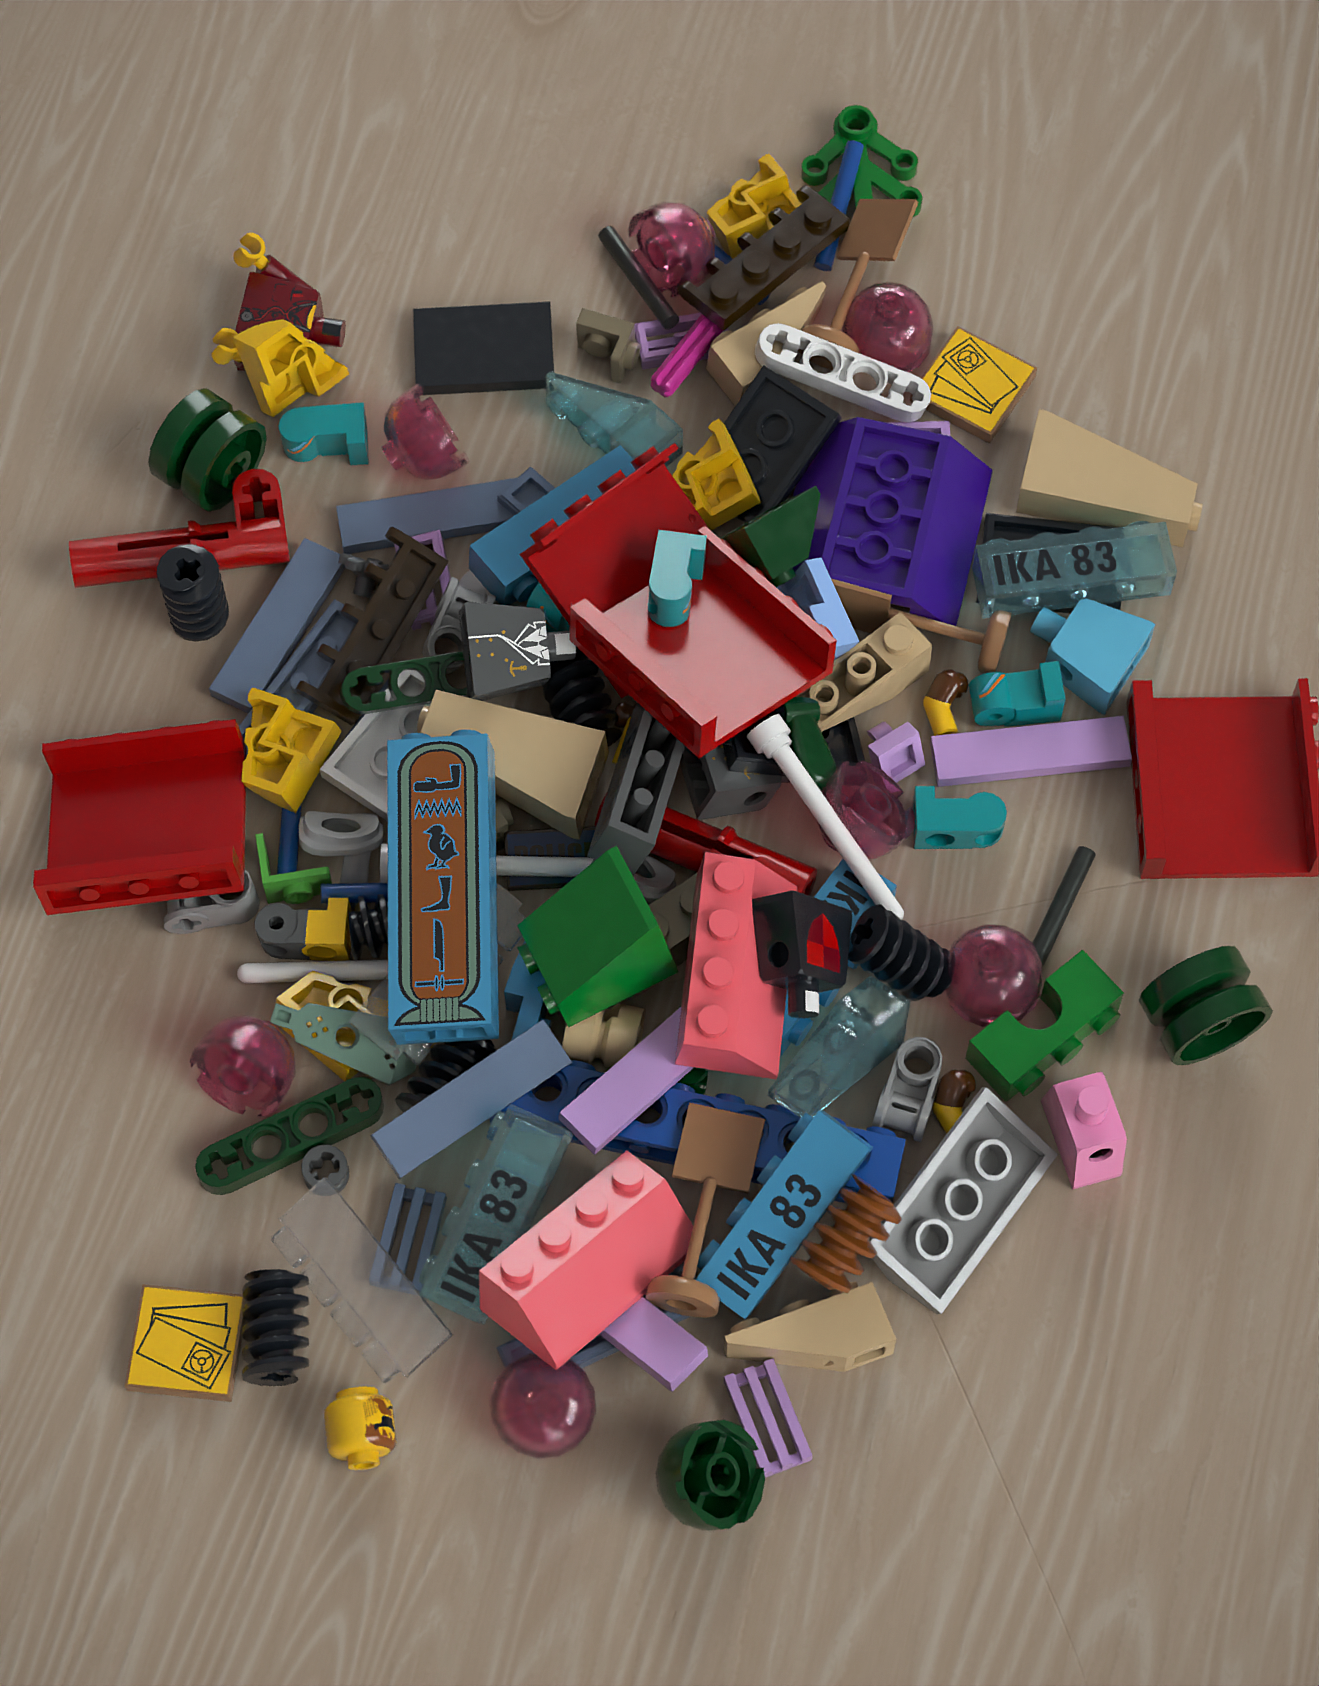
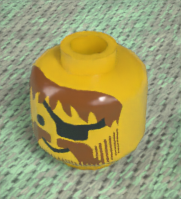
(360, 1427)

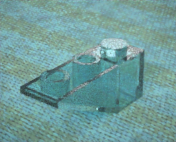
(612, 417)
(843, 1048)

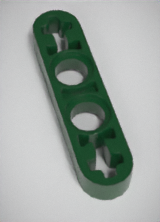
(431, 668)
(286, 1128)

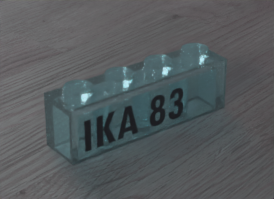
(1074, 566)
(497, 1208)

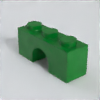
(1016, 1056)

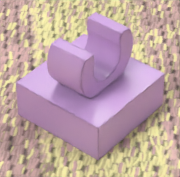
(897, 750)

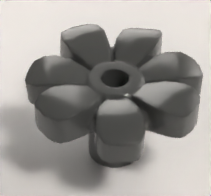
(364, 585)

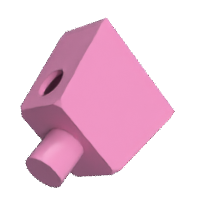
(1083, 1122)

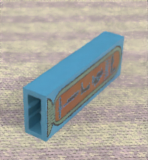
(442, 889)

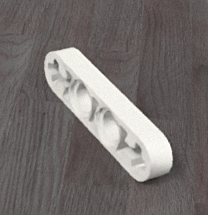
(840, 380)

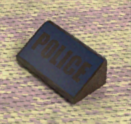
(544, 844)

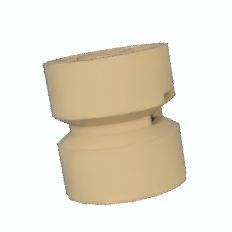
(605, 1035)

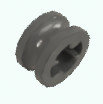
(314, 1160)

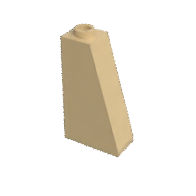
(1097, 482)
(539, 760)

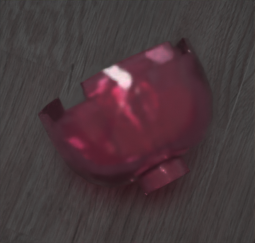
(673, 244)
(890, 325)
(420, 437)
(869, 808)
(993, 973)
(245, 1064)
(542, 1408)

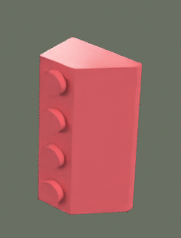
(726, 1009)
(586, 1260)

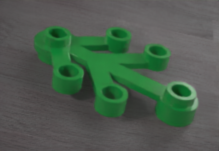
(868, 173)

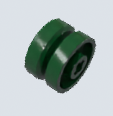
(206, 448)
(1205, 1005)

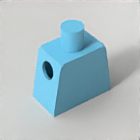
(1094, 648)

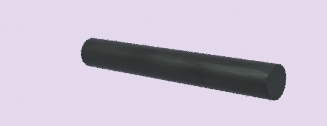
(639, 277)
(1063, 901)

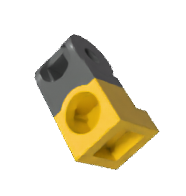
(306, 933)

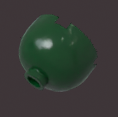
(710, 1475)

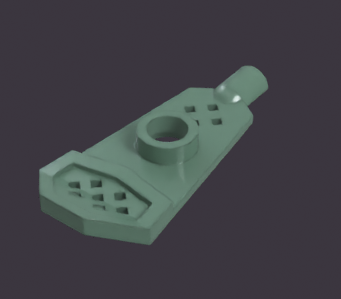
(361, 1055)

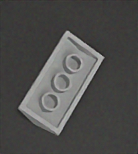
(961, 1201)

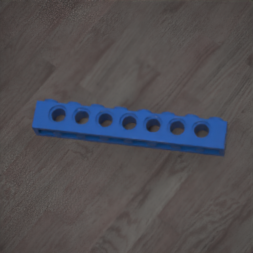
(661, 1138)

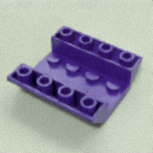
(898, 513)

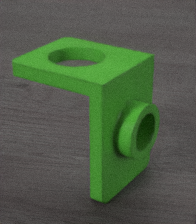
(292, 886)

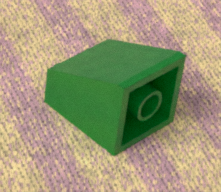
(595, 941)

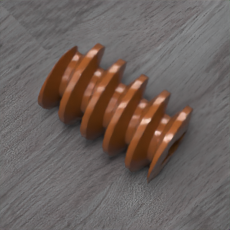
(848, 1237)

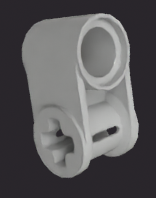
(447, 618)
(211, 911)
(909, 1096)

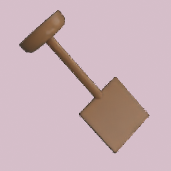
(872, 236)
(871, 609)
(719, 1152)

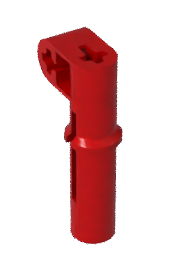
(233, 543)
(687, 839)

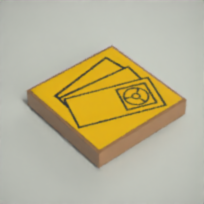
(976, 384)
(186, 1343)

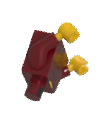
(275, 295)

